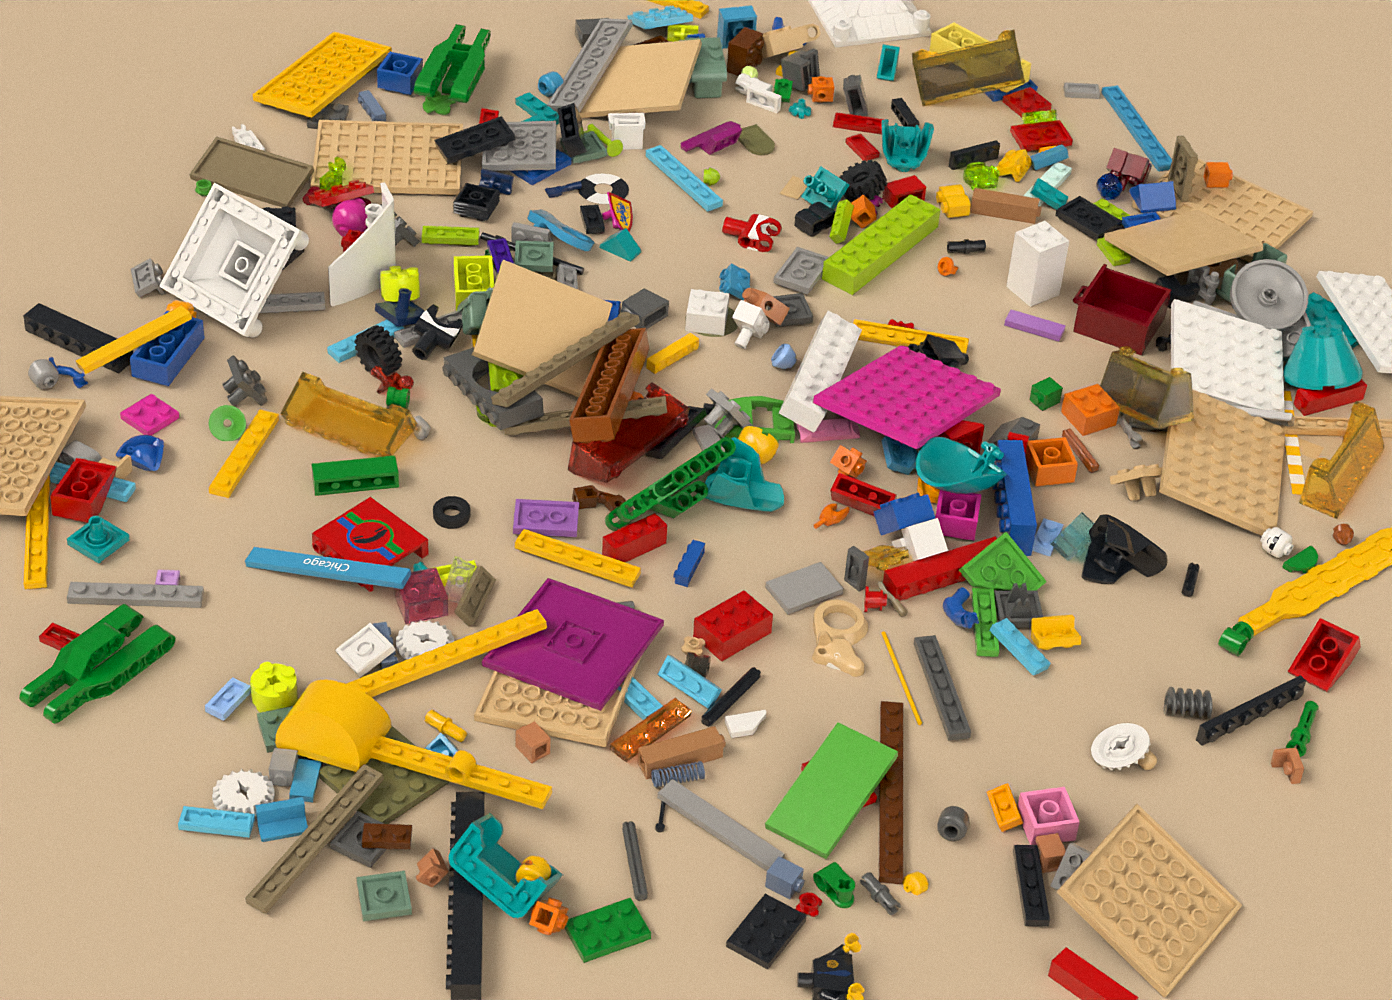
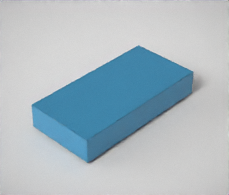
(305, 779)

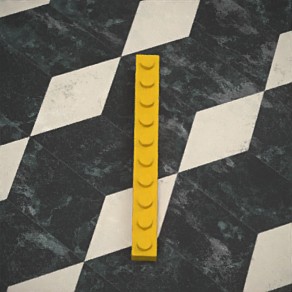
(450, 654)

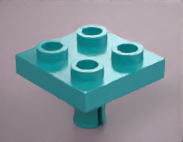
(98, 539)

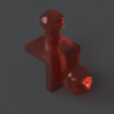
(393, 380)

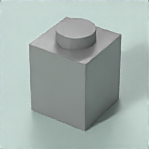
(283, 766)

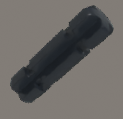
(1190, 579)

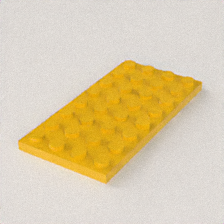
(322, 74)

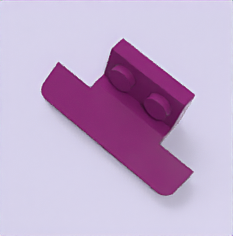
(715, 138)

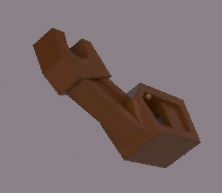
(589, 497)

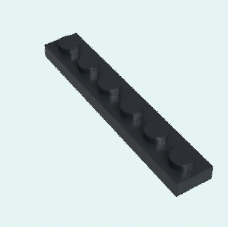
(1251, 710)

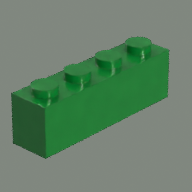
(355, 475)

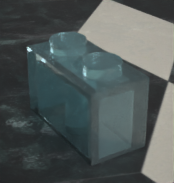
(1074, 538)

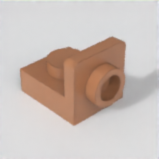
(1291, 763)
(431, 868)

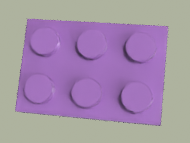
(546, 517)

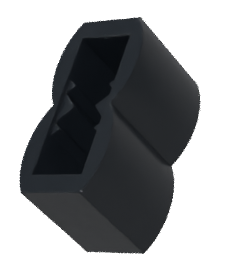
(815, 218)

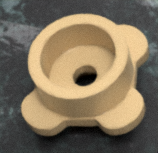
(693, 644)

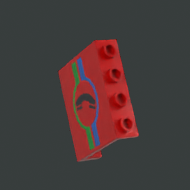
(370, 536)

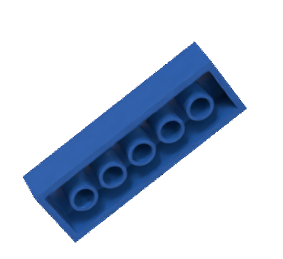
(1015, 497)

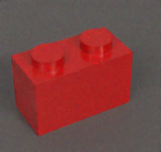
(900, 189)

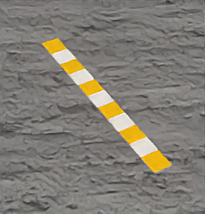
(1293, 452)

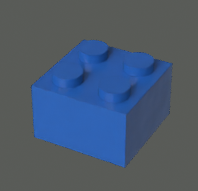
(399, 72)
(903, 513)

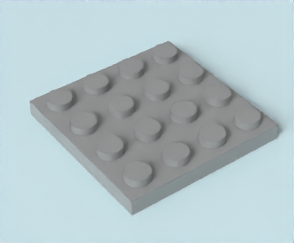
(530, 151)

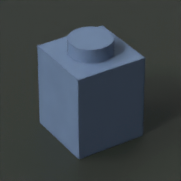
(784, 878)

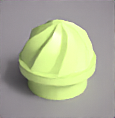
(749, 70)

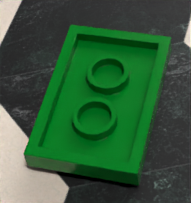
(607, 930)

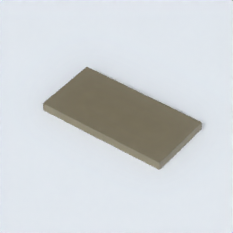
(252, 172)

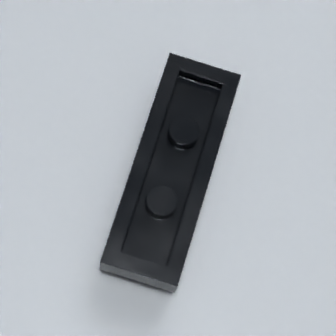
(977, 153)

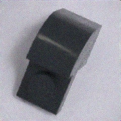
(1180, 292)

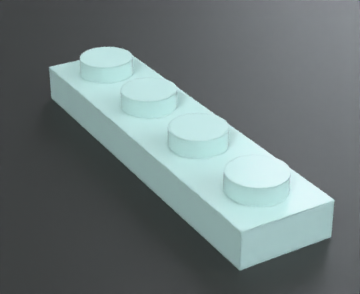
(1054, 176)

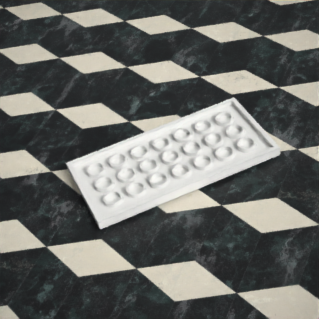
(1366, 309)

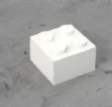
(707, 312)

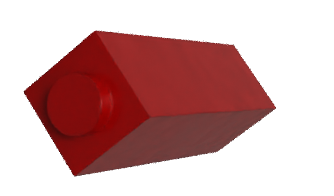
(1315, 401)
(1085, 979)

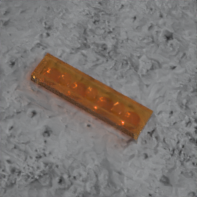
(650, 729)

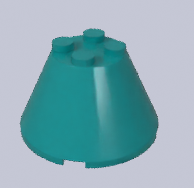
(1322, 359)

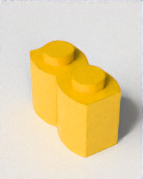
(953, 201)

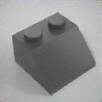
(1020, 425)

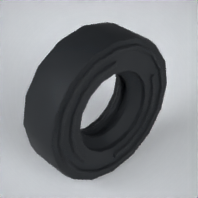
(454, 521)

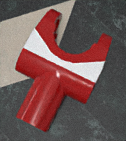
(753, 231)

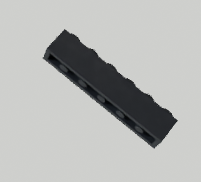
(71, 334)

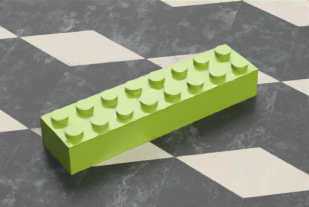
(880, 244)

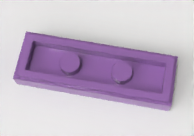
(1034, 325)

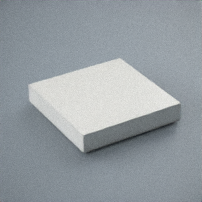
(365, 650)

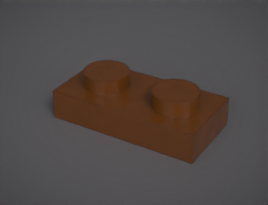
(387, 836)

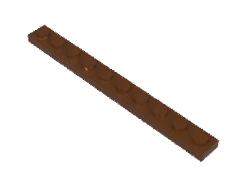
(891, 797)

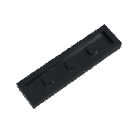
(695, 415)
(1031, 885)

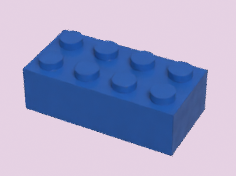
(168, 353)

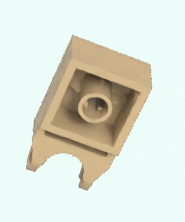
(787, 39)

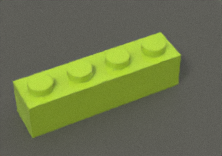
(841, 221)

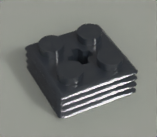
(476, 201)

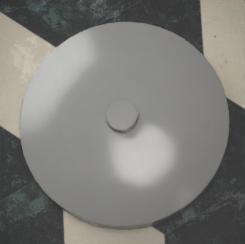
(1269, 294)

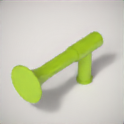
(614, 147)

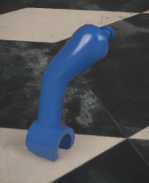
(78, 378)

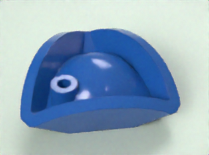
(144, 450)

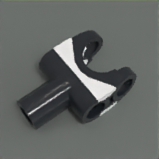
(434, 333)

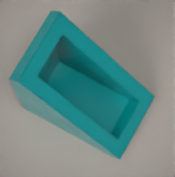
(888, 62)
(621, 245)

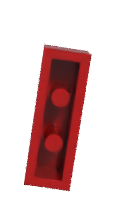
(859, 494)
(635, 539)

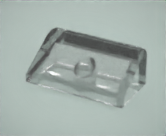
(458, 578)

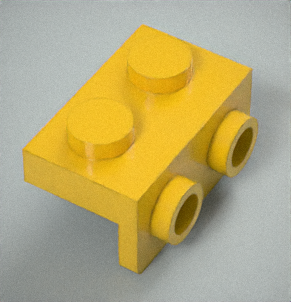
(1015, 163)
(1054, 632)

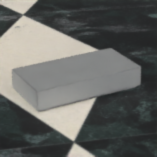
(1081, 90)

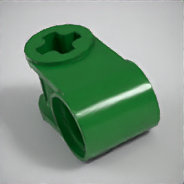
(835, 885)

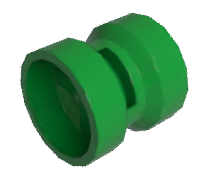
(398, 397)

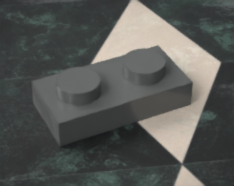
(856, 568)

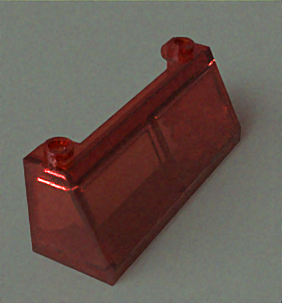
(633, 439)

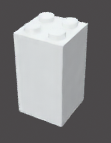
(1037, 263)

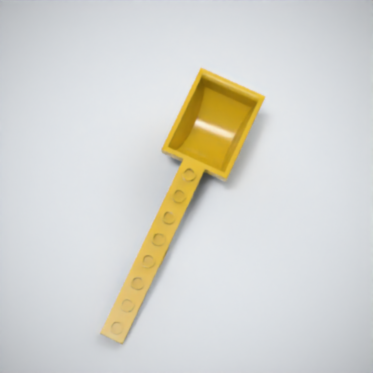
(349, 728)

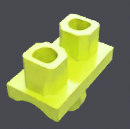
(681, 31)

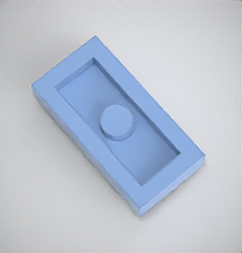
(1045, 536)
(228, 698)

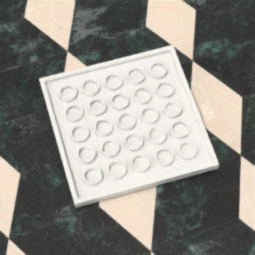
(1228, 357)

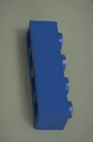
(689, 563)

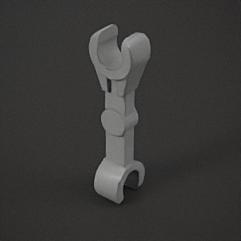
(1133, 436)

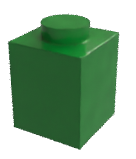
(1046, 393)

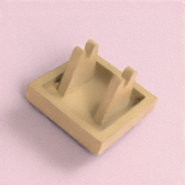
(1142, 474)

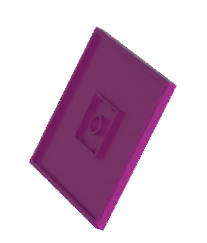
(583, 649)

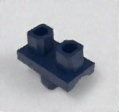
(496, 181)

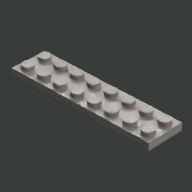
(591, 63)

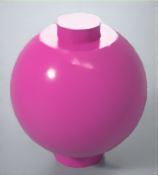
(349, 215)

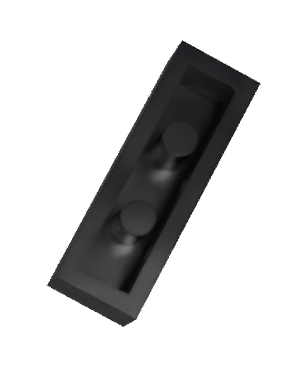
(572, 130)

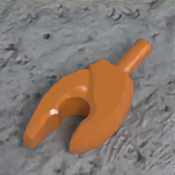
(830, 516)

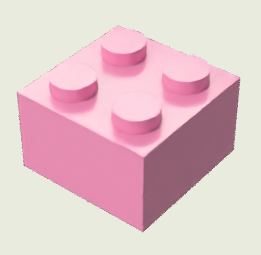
(1048, 813)

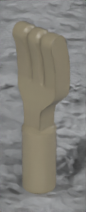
(895, 602)

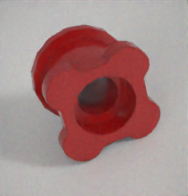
(874, 599)

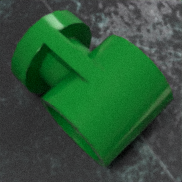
(1236, 638)

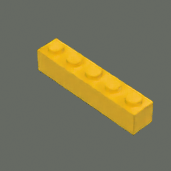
(672, 353)

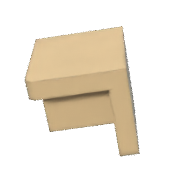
(124, 466)

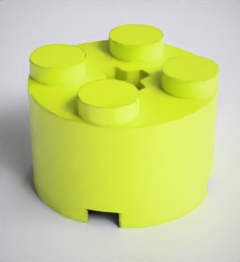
(399, 278)
(273, 687)

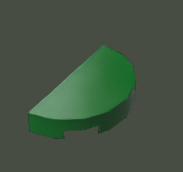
(1302, 561)

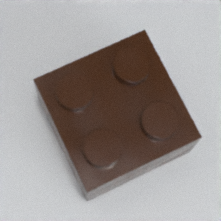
(744, 50)

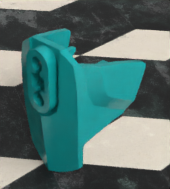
(905, 144)
(742, 483)

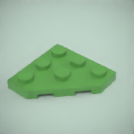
(1001, 567)

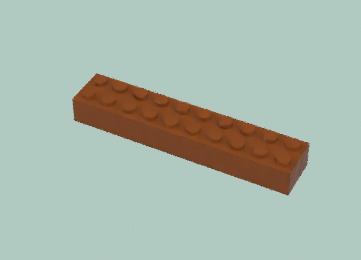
(609, 387)

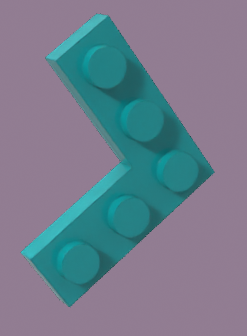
(536, 108)

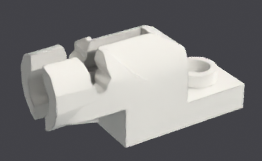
(758, 93)

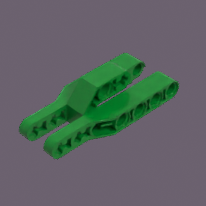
(465, 70)
(658, 495)
(79, 657)

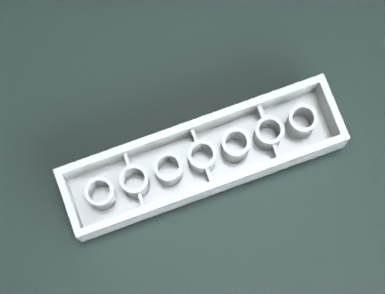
(820, 369)

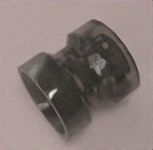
(698, 663)

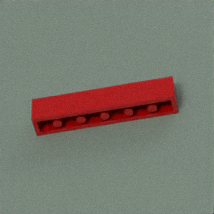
(931, 572)

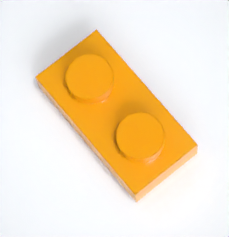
(1004, 807)

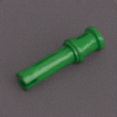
(1301, 734)

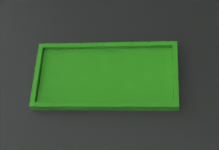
(831, 790)

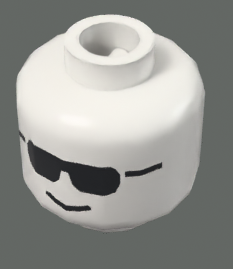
(1276, 542)

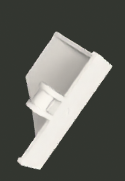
(360, 266)

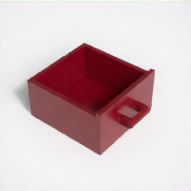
(1120, 309)

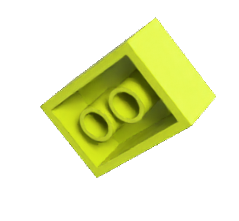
(472, 275)

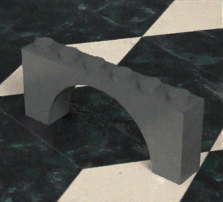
(467, 369)

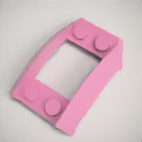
(830, 430)

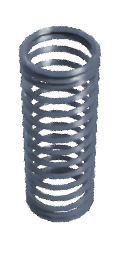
(656, 778)

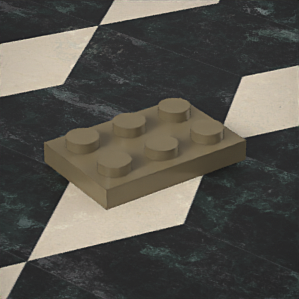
(1183, 168)

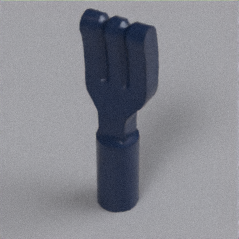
(558, 190)

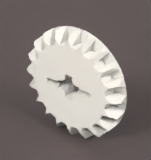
(409, 639)
(1127, 735)
(227, 793)

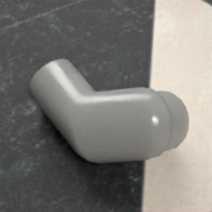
(423, 428)

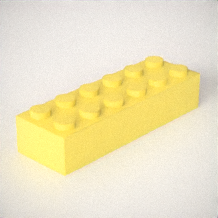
(958, 37)

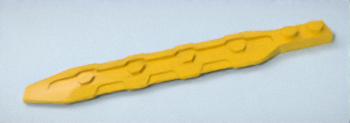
(1324, 582)

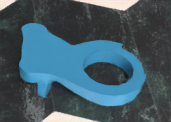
(565, 233)

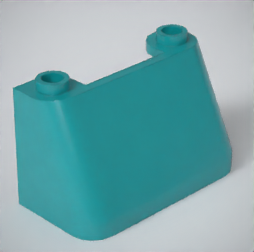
(494, 869)

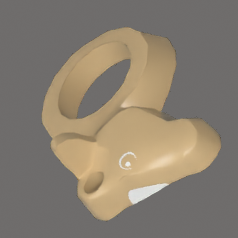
(835, 645)

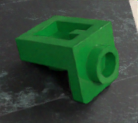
(784, 88)

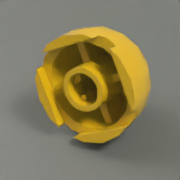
(764, 445)

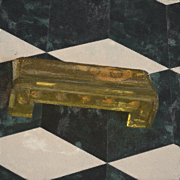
(347, 418)

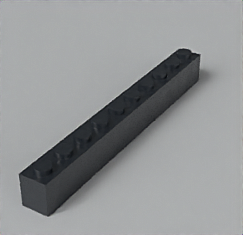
(467, 909)

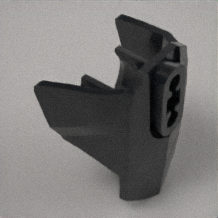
(1119, 549)

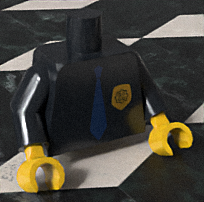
(833, 974)

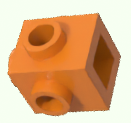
(821, 89)
(849, 461)
(541, 916)

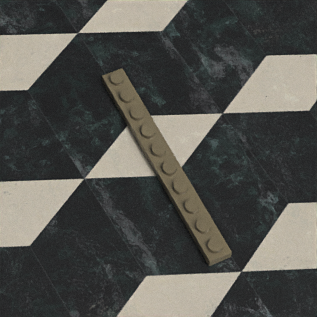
(565, 359)

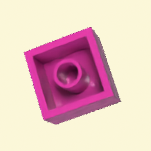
(958, 514)

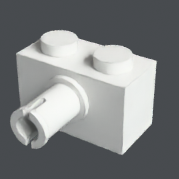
(751, 322)

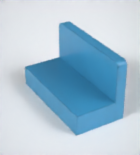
(281, 819)

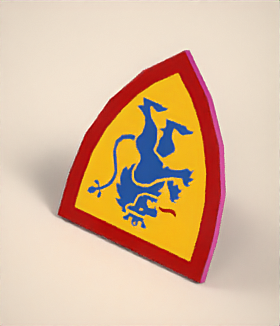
(619, 211)

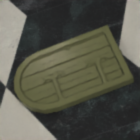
(756, 140)

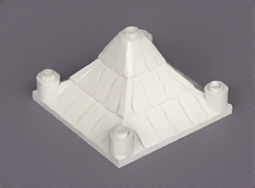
(870, 19)
(232, 260)

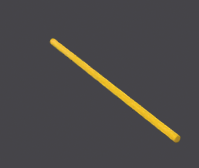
(909, 697)

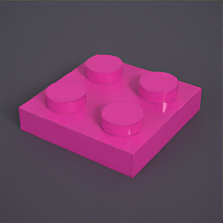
(149, 415)

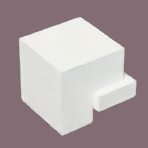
(627, 129)
(922, 540)

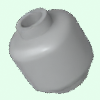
(43, 373)

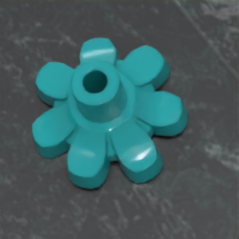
(800, 109)

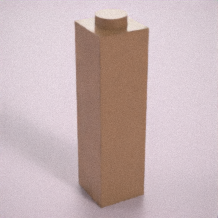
(1005, 205)
(688, 748)

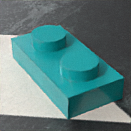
(1048, 194)

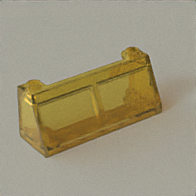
(1335, 481)

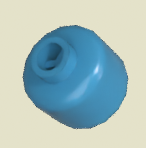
(549, 83)

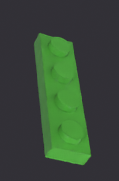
(984, 605)

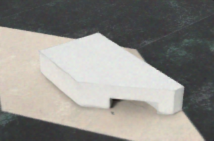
(744, 724)

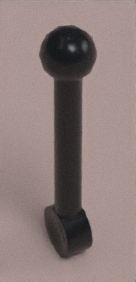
(660, 827)

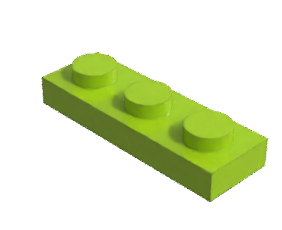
(450, 235)

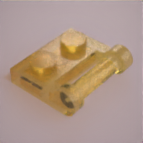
(885, 555)

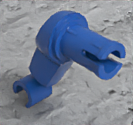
(953, 609)

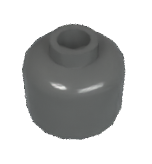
(953, 823)

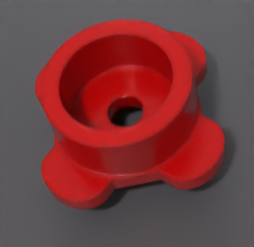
(809, 899)

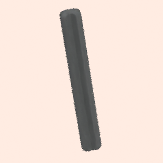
(635, 861)

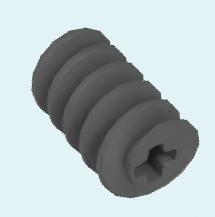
(1188, 701)

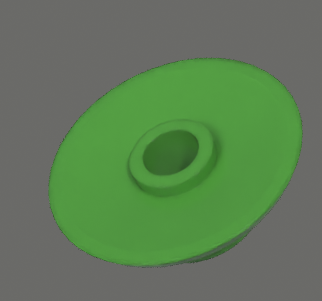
(220, 430)

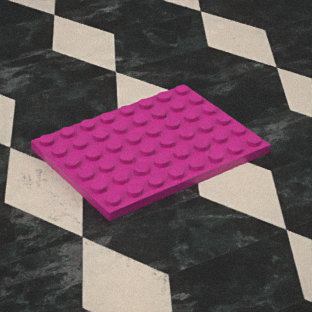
(907, 396)

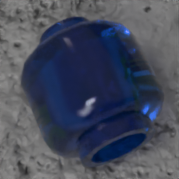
(1109, 186)

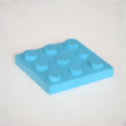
(660, 18)

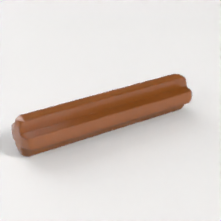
(1081, 451)

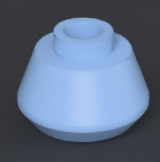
(784, 357)

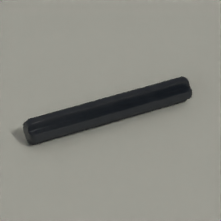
(730, 697)

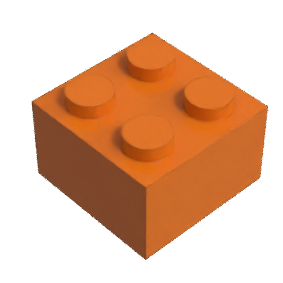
(1090, 409)
(1051, 461)

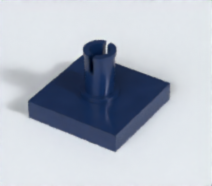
(401, 312)

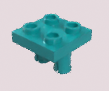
(824, 188)

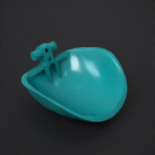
(958, 468)

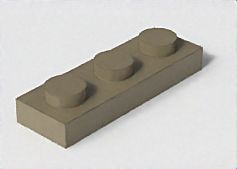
(475, 596)

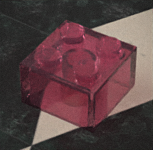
(422, 597)

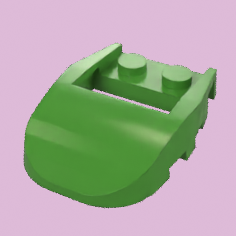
(782, 427)

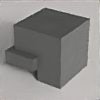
(801, 68)

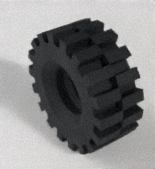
(864, 179)
(378, 349)

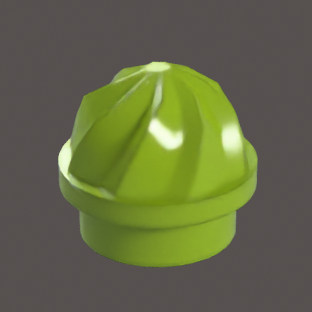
(711, 176)

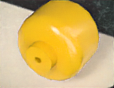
(915, 883)

